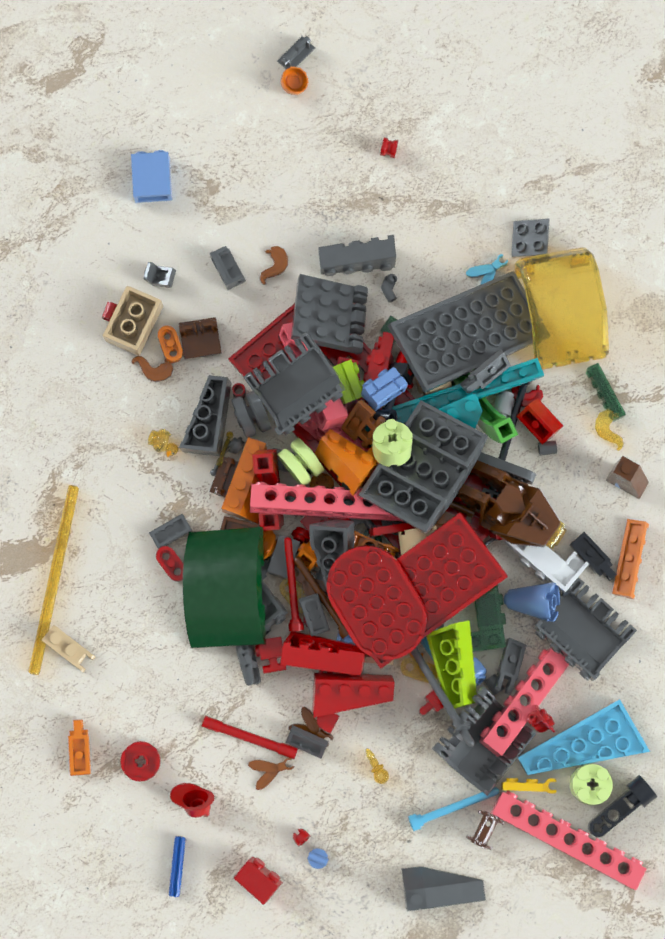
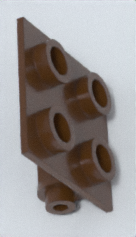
(200, 338)

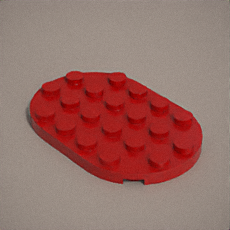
(376, 602)

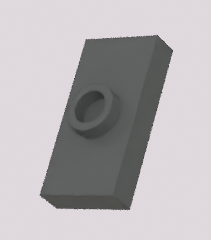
(170, 531)
(314, 614)
(307, 742)

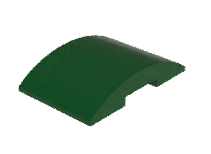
(224, 588)

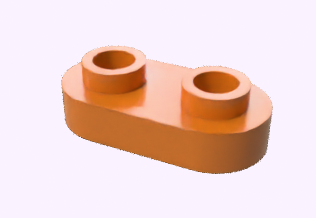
(170, 345)

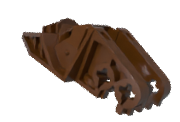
(517, 515)

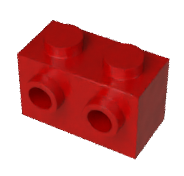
(539, 421)
(258, 879)

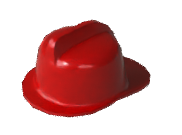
(193, 799)

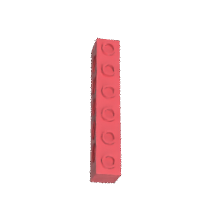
(557, 666)

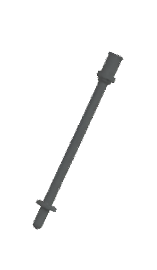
(461, 728)

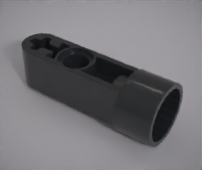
(638, 794)

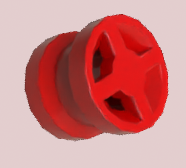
(389, 147)

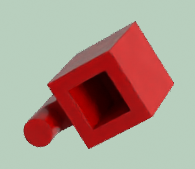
(271, 651)
(432, 703)

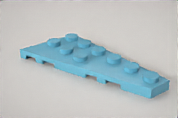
(595, 739)

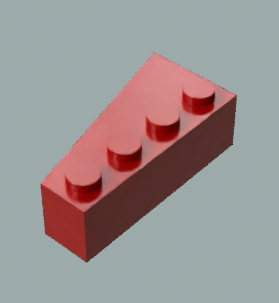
(343, 692)

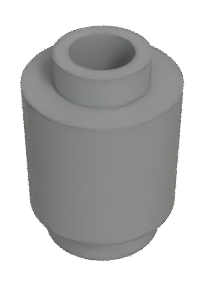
(504, 403)

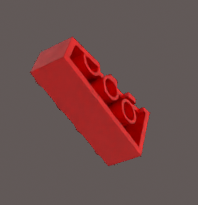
(322, 654)

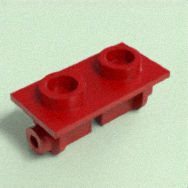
(541, 720)

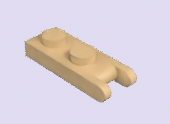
(66, 647)

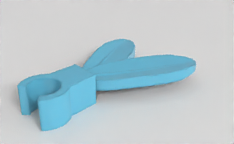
(487, 270)

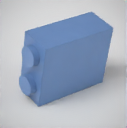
(151, 176)

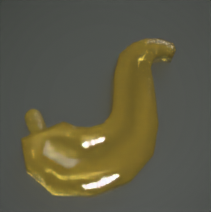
(602, 428)

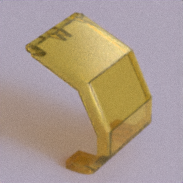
(565, 307)

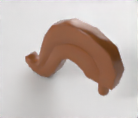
(280, 263)
(154, 374)

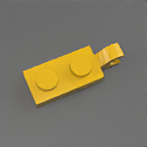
(530, 785)

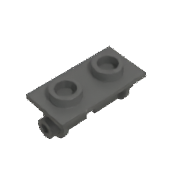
(296, 53)

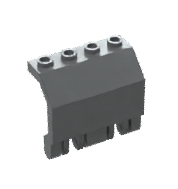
(297, 386)
(583, 633)
(477, 762)

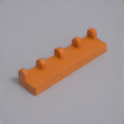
(630, 558)

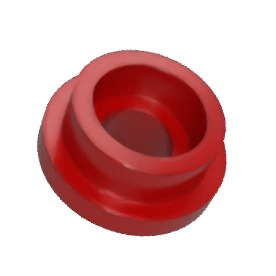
(301, 534)

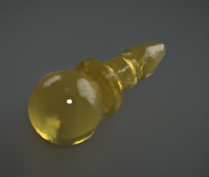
(380, 775)

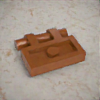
(357, 421)

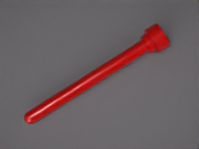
(295, 623)

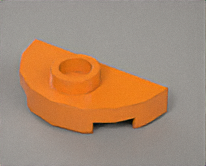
(269, 543)

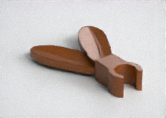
(270, 769)

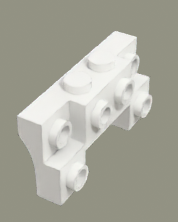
(550, 565)

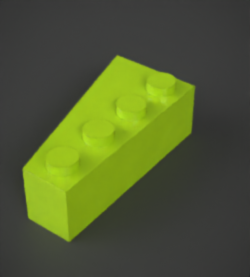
(454, 662)

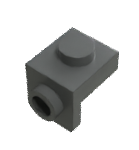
(159, 275)

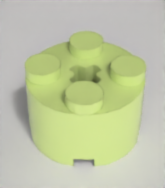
(392, 443)
(599, 792)

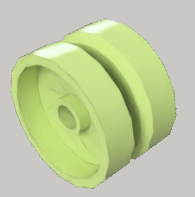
(302, 461)

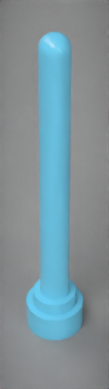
(417, 821)

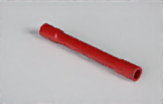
(218, 726)

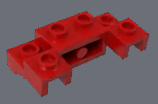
(380, 357)

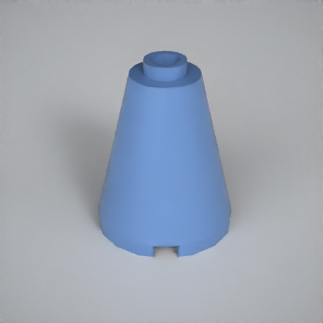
(535, 600)

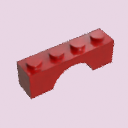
(267, 471)

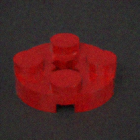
(149, 754)

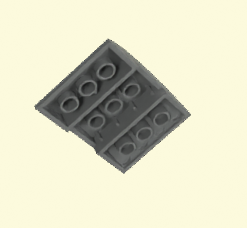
(432, 477)

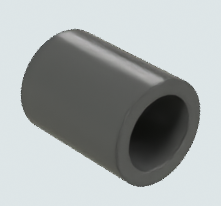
(547, 448)
(490, 683)

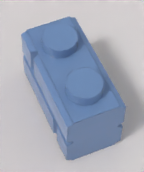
(384, 388)

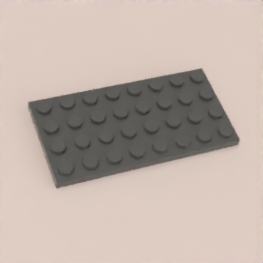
(464, 331)

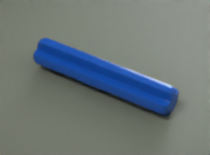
(177, 866)

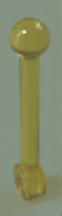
(229, 435)

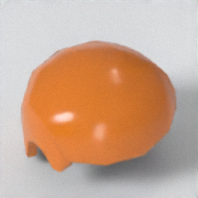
(294, 80)

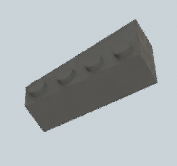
(358, 256)
(209, 419)

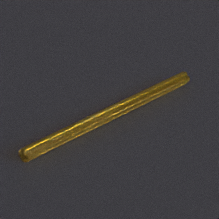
(53, 580)

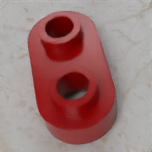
(171, 564)

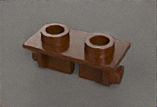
(224, 476)

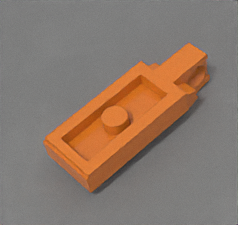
(79, 750)

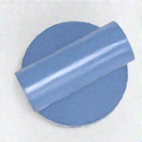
(318, 858)

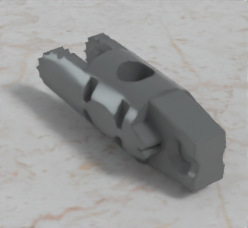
(248, 664)

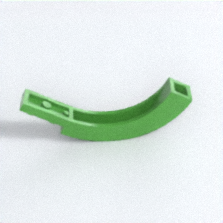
(491, 421)

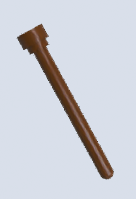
(323, 598)

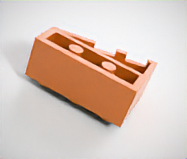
(346, 459)

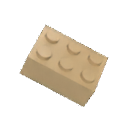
(133, 320)

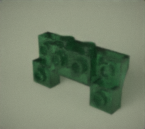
(489, 622)

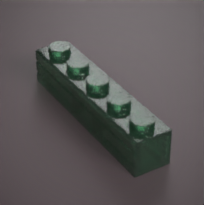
(604, 390)

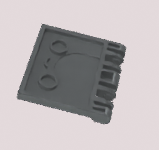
(328, 313)

